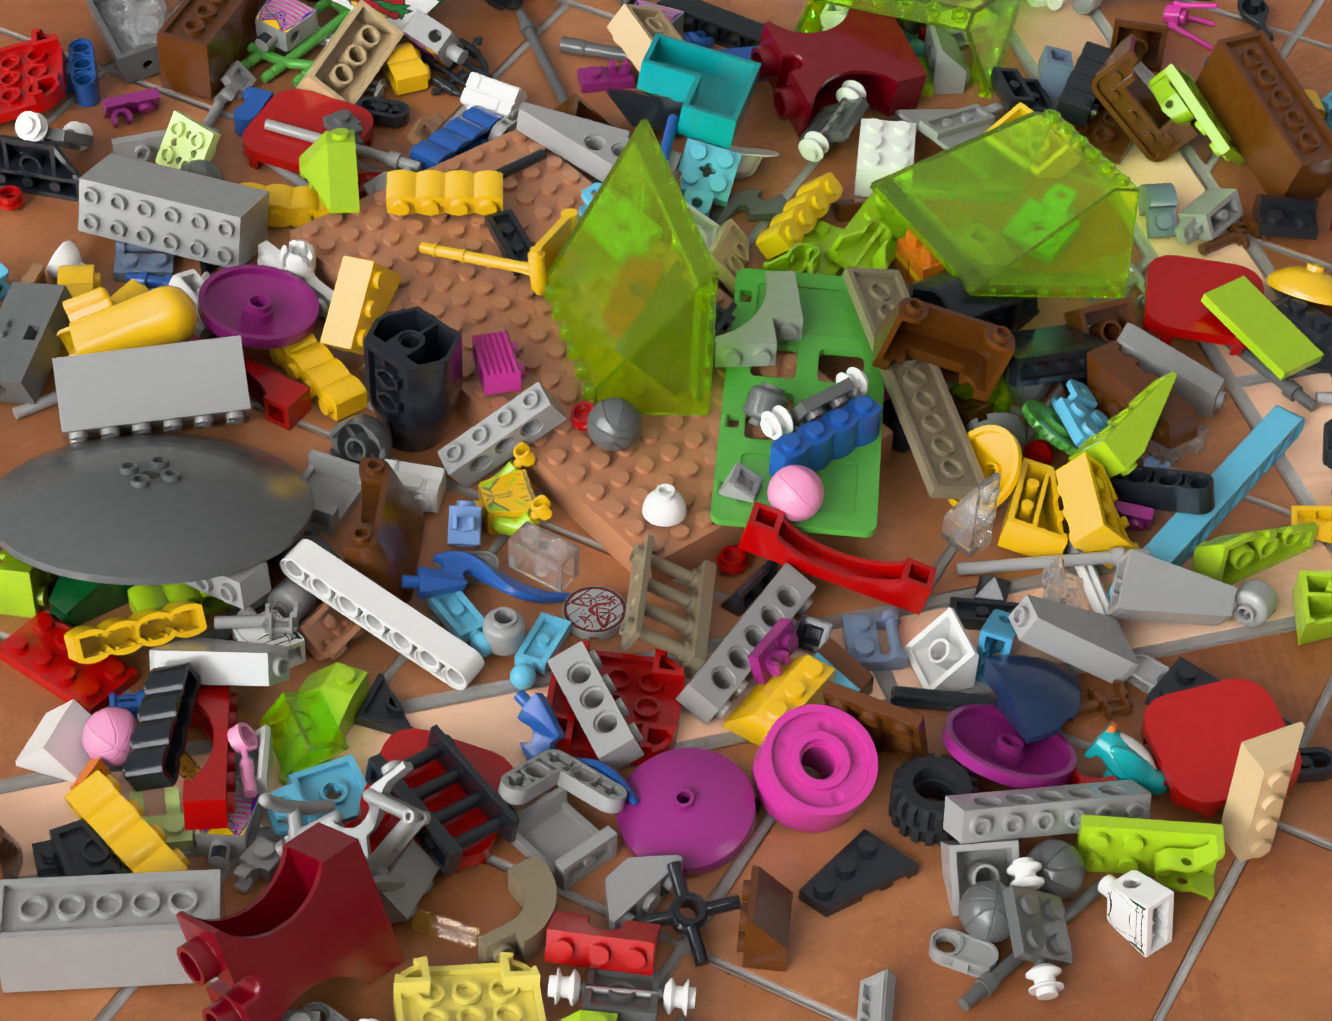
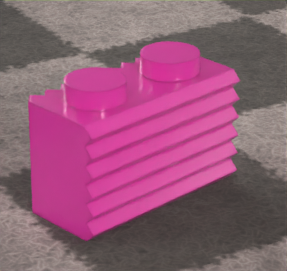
(497, 363)

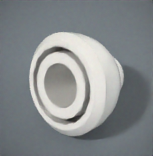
(65, 255)
(664, 506)

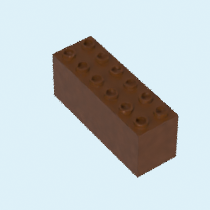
(203, 43)
(1268, 116)

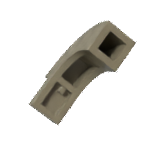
(536, 893)

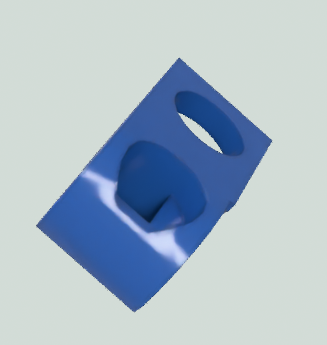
(254, 102)

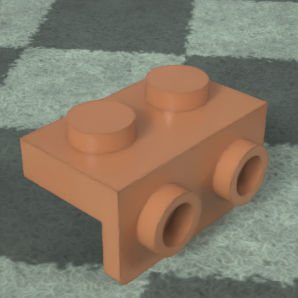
(328, 632)

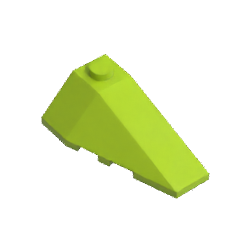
(332, 170)
(1128, 431)
(1247, 553)
(343, 691)

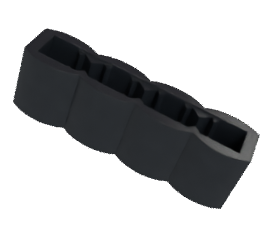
(1077, 98)
(162, 727)

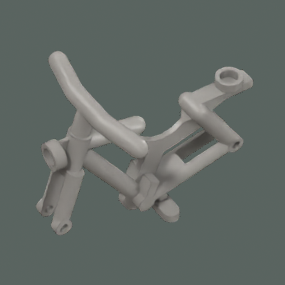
(379, 803)

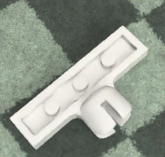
(300, 262)

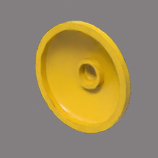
(1303, 282)
(997, 452)

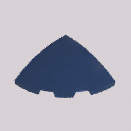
(1033, 694)

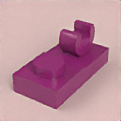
(599, 78)
(128, 104)
(1137, 516)
(773, 651)

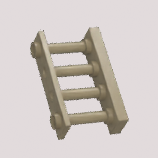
(696, 603)

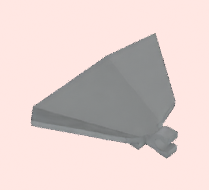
(952, 126)

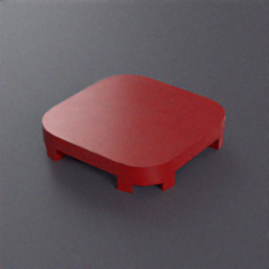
(31, 75)
(299, 109)
(1174, 299)
(649, 693)
(1200, 736)
(486, 762)

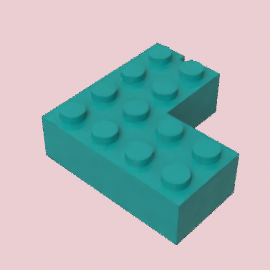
(708, 81)

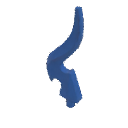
(458, 564)
(547, 732)

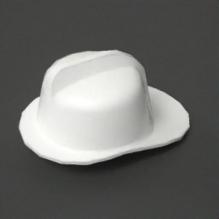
(750, 159)

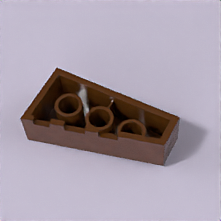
(1119, 380)

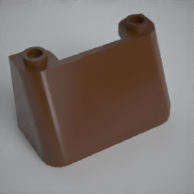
(1136, 106)
(947, 340)
(395, 540)

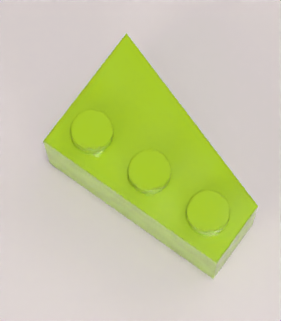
(22, 587)
(1313, 605)

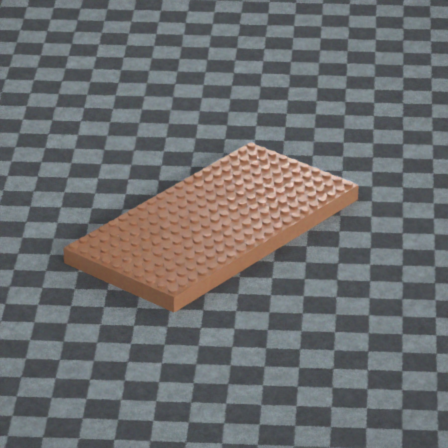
(589, 484)

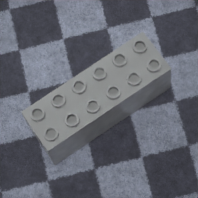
(173, 211)
(152, 388)
(100, 928)

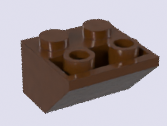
(764, 922)

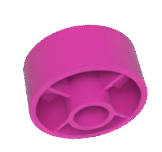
(832, 746)

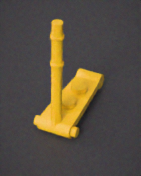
(539, 257)

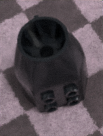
(950, 294)
(413, 376)

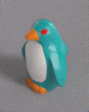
(1127, 759)

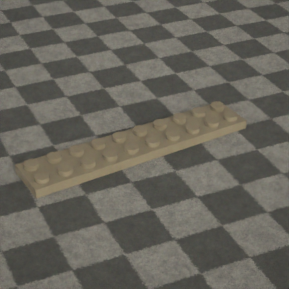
(917, 393)

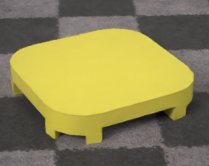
(469, 992)

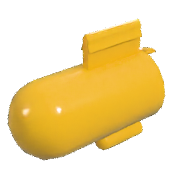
(144, 320)

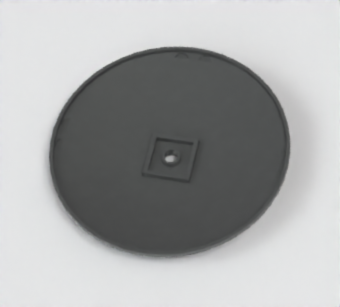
(152, 509)

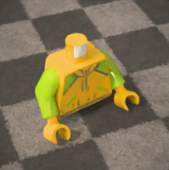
(509, 498)

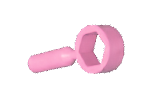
(244, 741)

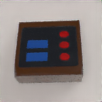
(847, 208)

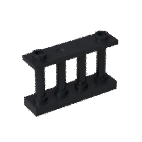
(433, 837)

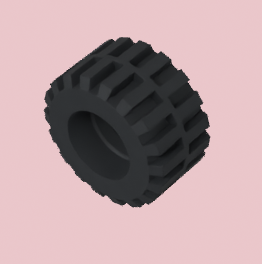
(924, 779)

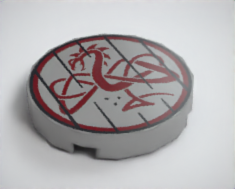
(594, 612)

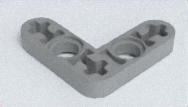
(559, 768)

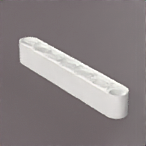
(382, 614)

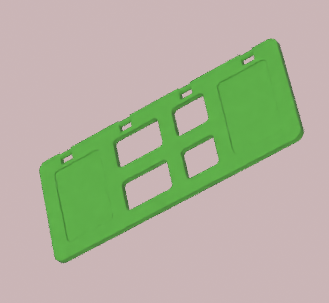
(827, 329)

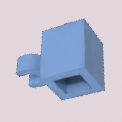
(465, 525)

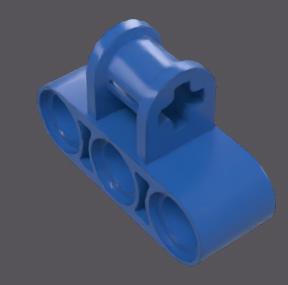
(82, 73)

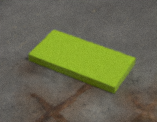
(1262, 327)

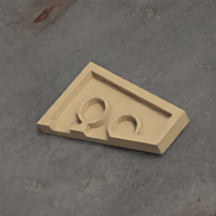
(730, 253)

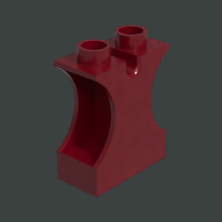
(812, 66)
(306, 927)

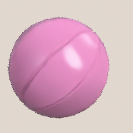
(796, 492)
(108, 735)

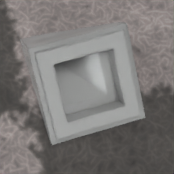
(741, 484)

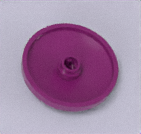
(260, 304)
(992, 748)
(690, 808)

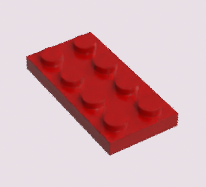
(42, 656)

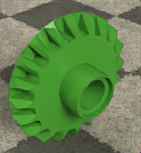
(1048, 426)

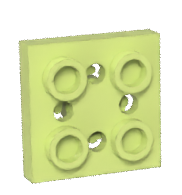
(190, 146)

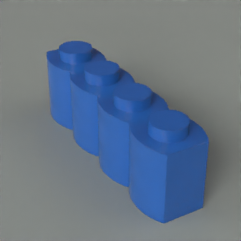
(456, 138)
(829, 437)

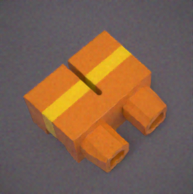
(914, 259)

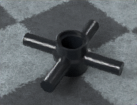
(695, 902)

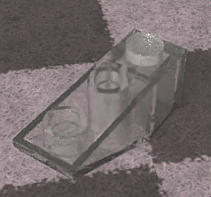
(971, 520)

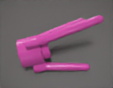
(1176, 15)

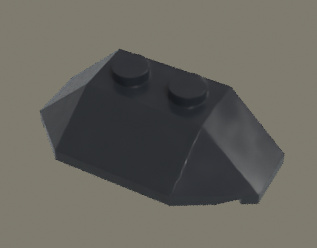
(642, 105)
(37, 168)
(1313, 324)

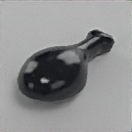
(1255, 13)

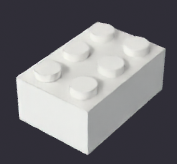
(882, 151)

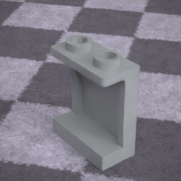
(334, 490)
(563, 839)

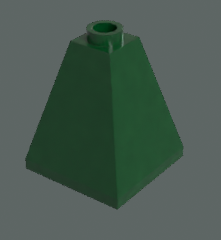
(81, 601)

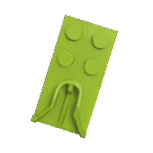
(1187, 103)
(869, 237)
(810, 253)
(1153, 848)

